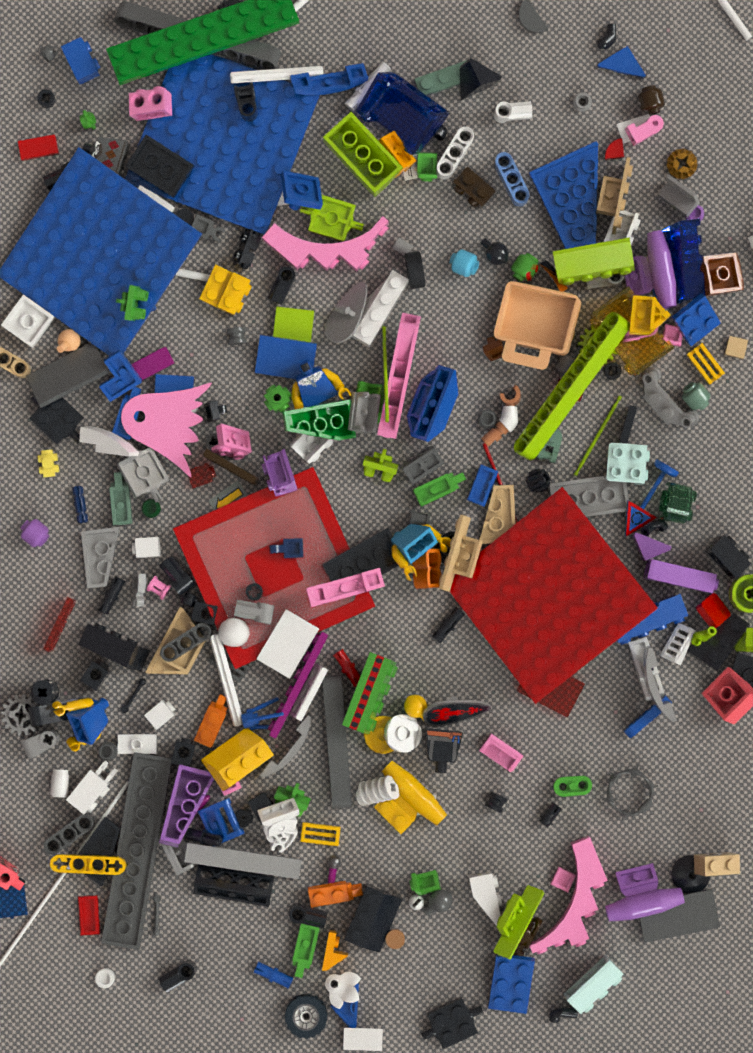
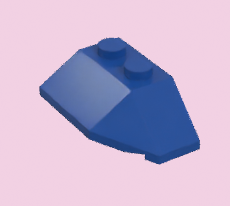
(433, 403)

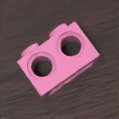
(150, 108)

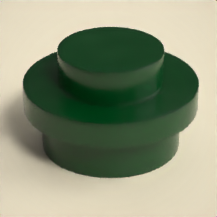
(150, 508)

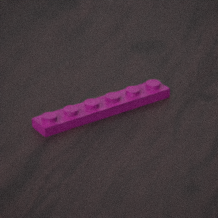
(300, 676)

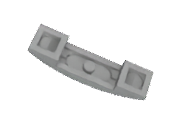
(649, 662)
(273, 766)

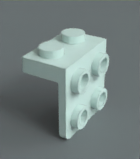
(627, 463)

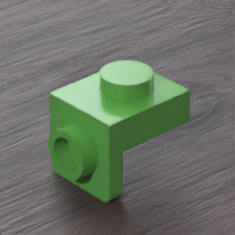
(426, 166)
(425, 882)

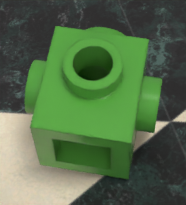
(282, 404)

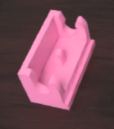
(501, 753)

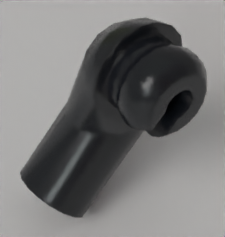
(608, 40)
(651, 526)
(562, 1012)

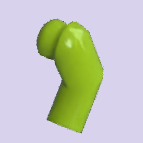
(702, 636)

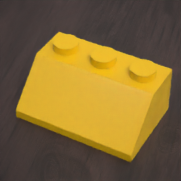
(237, 758)

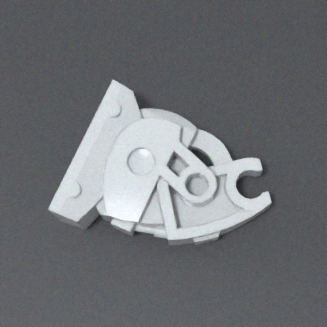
(280, 822)

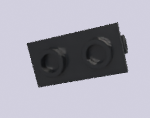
(248, 241)

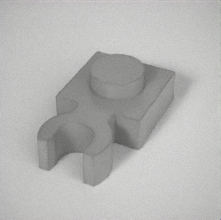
(139, 584)

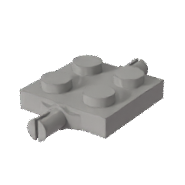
(143, 473)

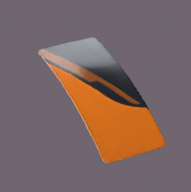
(553, 274)

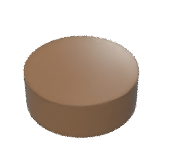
(395, 939)

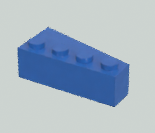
(668, 611)

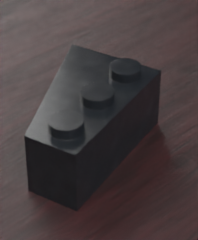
(114, 646)

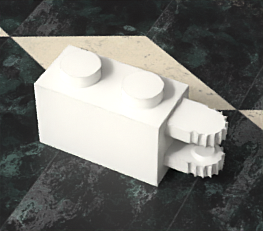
(90, 789)

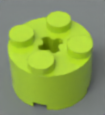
(738, 594)

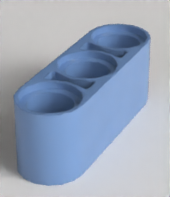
(511, 169)

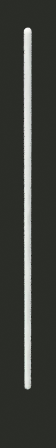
(61, 877)

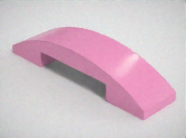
(345, 587)

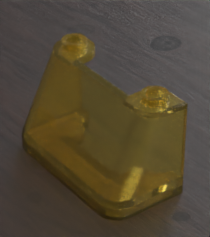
(635, 354)

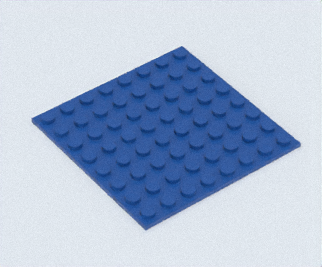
(233, 159)
(93, 243)

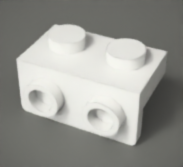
(629, 223)
(310, 446)

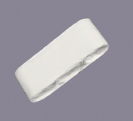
(461, 146)

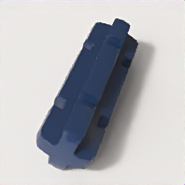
(80, 505)

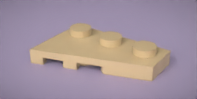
(500, 513)

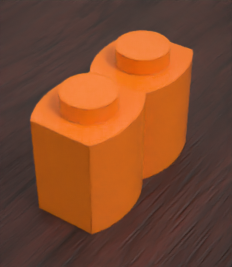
(427, 570)

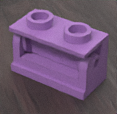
(280, 473)

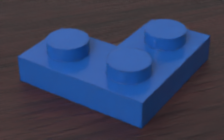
(124, 376)

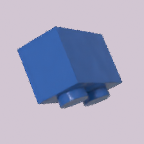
(79, 58)

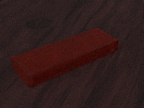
(60, 624)

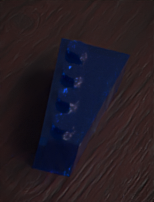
(686, 260)

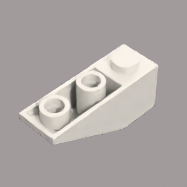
(484, 893)

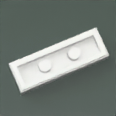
(308, 692)

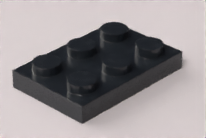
(160, 166)

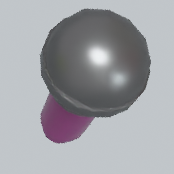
(333, 862)

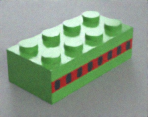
(370, 693)

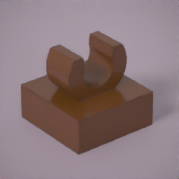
(493, 349)

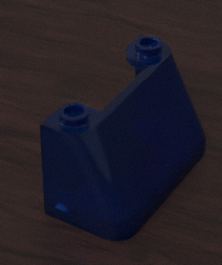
(402, 109)

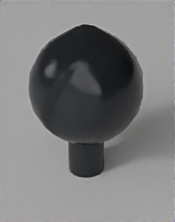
(496, 252)

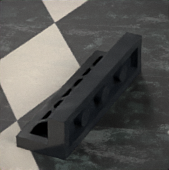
(233, 889)

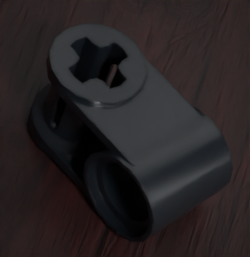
(246, 98)

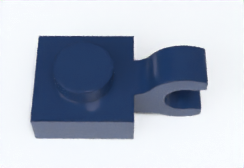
(291, 548)

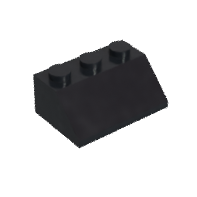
(372, 918)

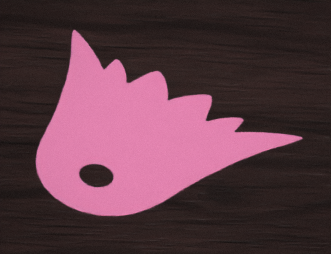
(165, 422)

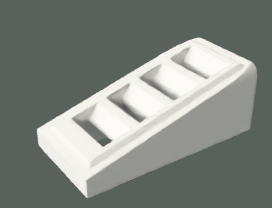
(669, 647)

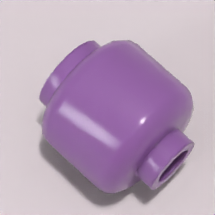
(34, 533)

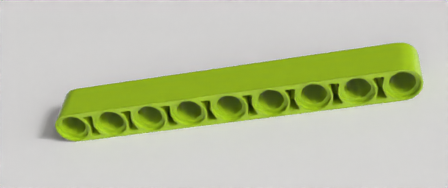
(571, 386)

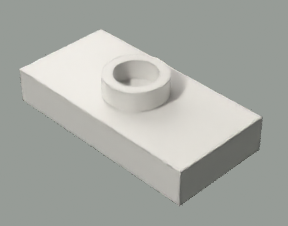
(137, 743)

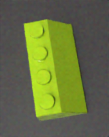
(362, 154)
(594, 261)

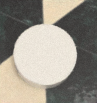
(105, 978)

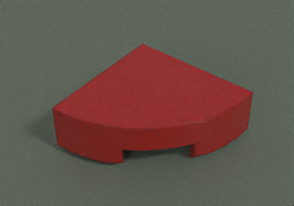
(615, 150)

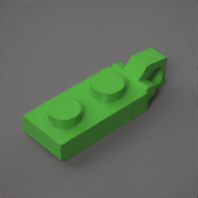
(438, 488)
(305, 948)

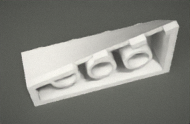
(379, 307)

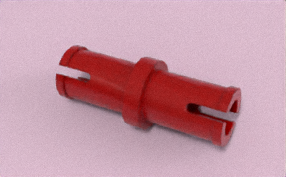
(347, 667)

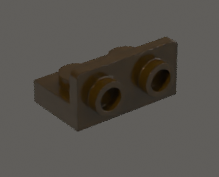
(473, 188)

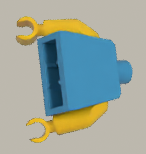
(413, 543)

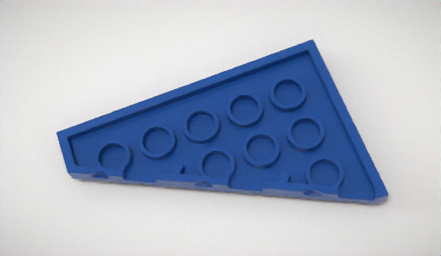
(570, 195)

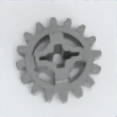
(20, 724)

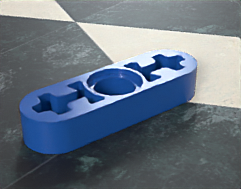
(644, 719)

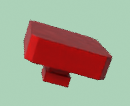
(713, 610)

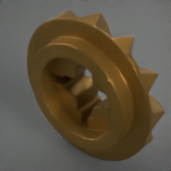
(673, 164)

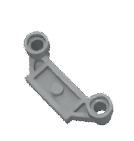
(662, 402)

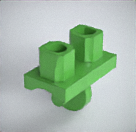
(130, 303)
(293, 792)

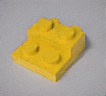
(225, 290)

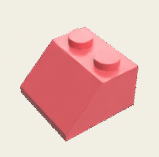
(730, 696)

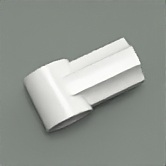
(515, 111)

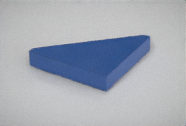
(624, 63)
(348, 1011)

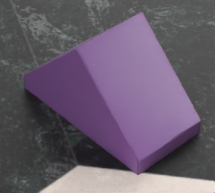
(649, 547)

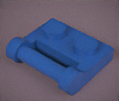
(215, 823)

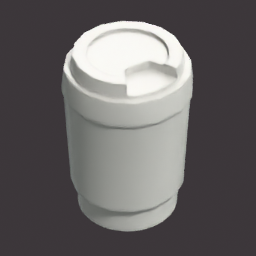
(59, 783)

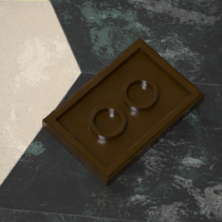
(230, 467)

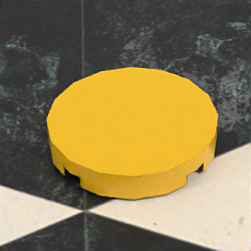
(378, 743)

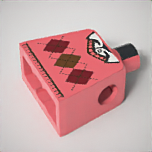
(12, 879)

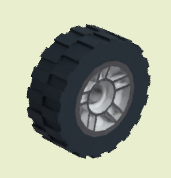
(306, 1004)

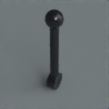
(125, 708)

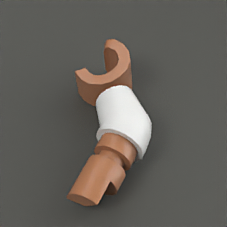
(508, 418)

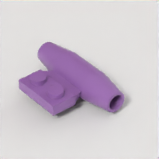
(654, 271)
(641, 895)

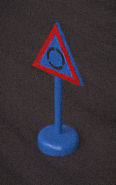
(636, 516)

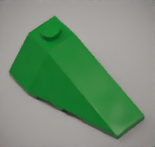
(321, 420)

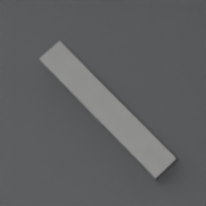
(242, 860)

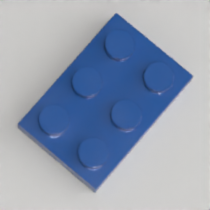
(511, 983)

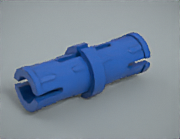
(273, 975)

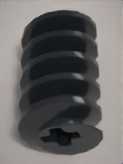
(52, 691)

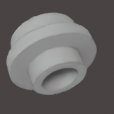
(582, 96)

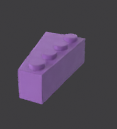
(186, 797)

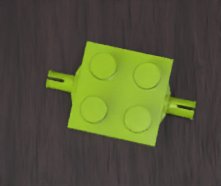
(333, 219)

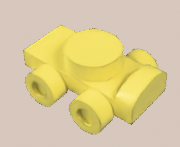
(47, 459)

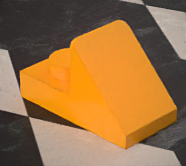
(332, 956)

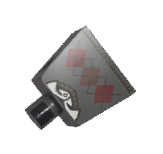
(109, 152)

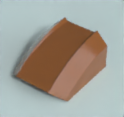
(722, 274)

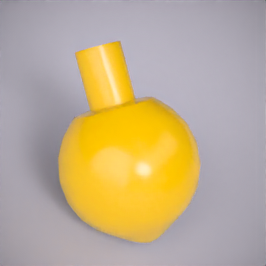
(415, 706)

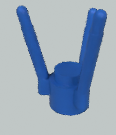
(251, 719)

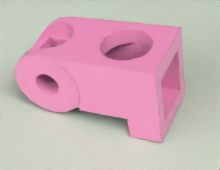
(644, 131)

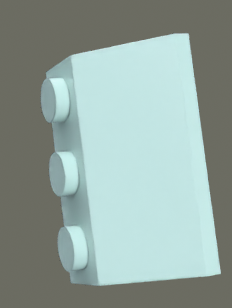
(593, 985)

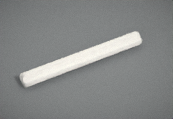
(273, 74)
(226, 680)

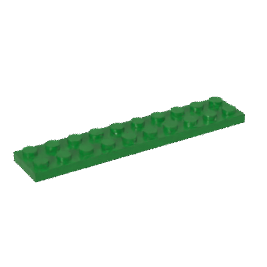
(199, 37)

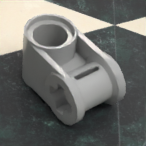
(38, 744)

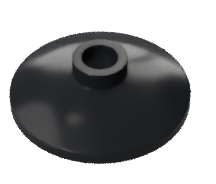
(681, 878)

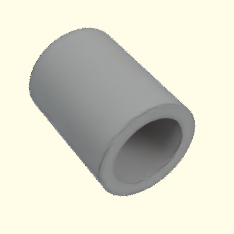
(402, 246)

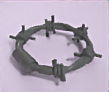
(646, 804)

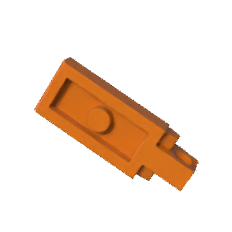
(212, 722)
(333, 893)

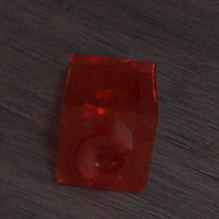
(202, 475)

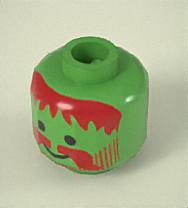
(525, 267)

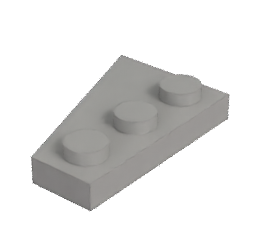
(98, 555)

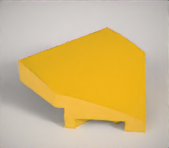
(646, 315)

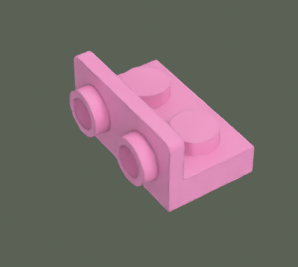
(232, 442)

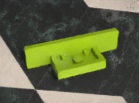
(516, 920)

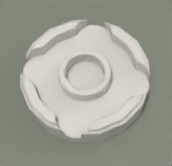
(402, 733)

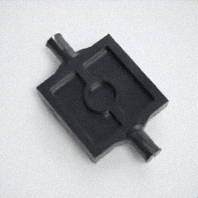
(57, 420)
(452, 1023)

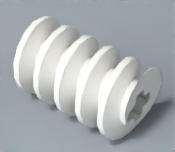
(377, 791)

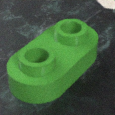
(572, 787)

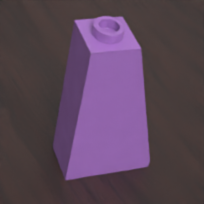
(680, 576)

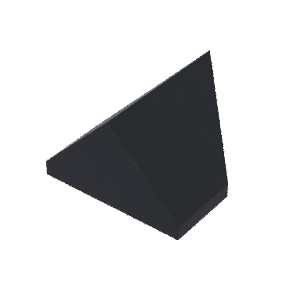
(475, 78)

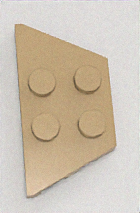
(182, 665)

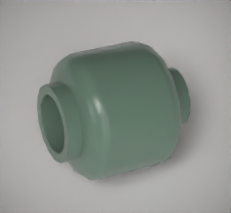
(696, 396)

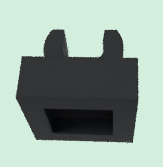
(214, 411)

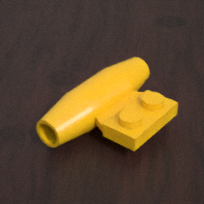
(412, 799)

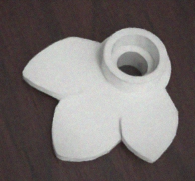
(345, 990)

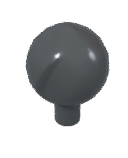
(439, 901)

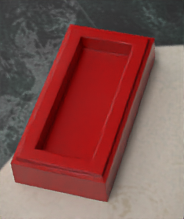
(38, 147)
(89, 915)

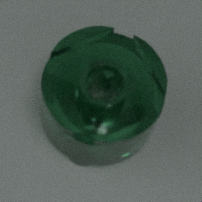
(677, 503)

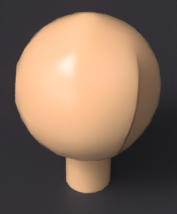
(68, 341)

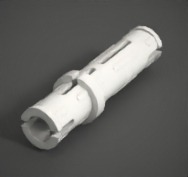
(353, 102)

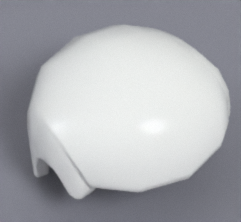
(233, 632)

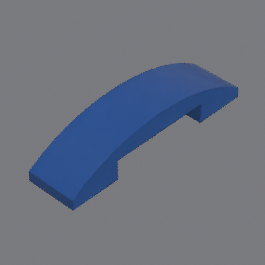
(329, 83)

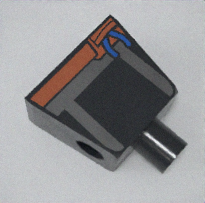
(443, 747)

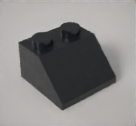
(728, 556)

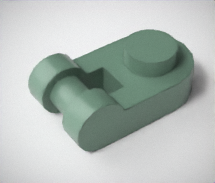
(554, 442)

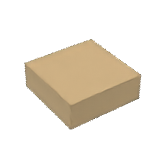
(736, 347)

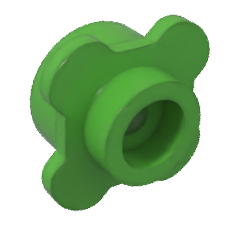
(88, 120)

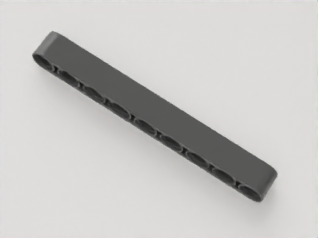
(149, 21)

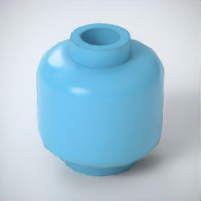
(464, 263)

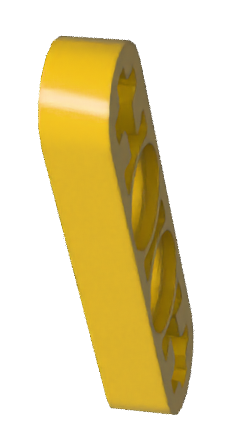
(88, 864)

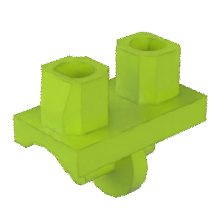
(380, 462)

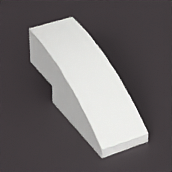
(106, 441)
(637, 652)

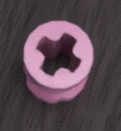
(158, 587)

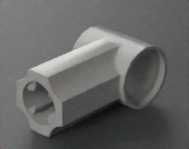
(599, 282)
(257, 611)

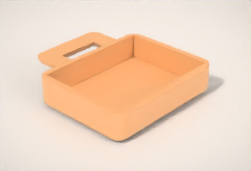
(536, 320)

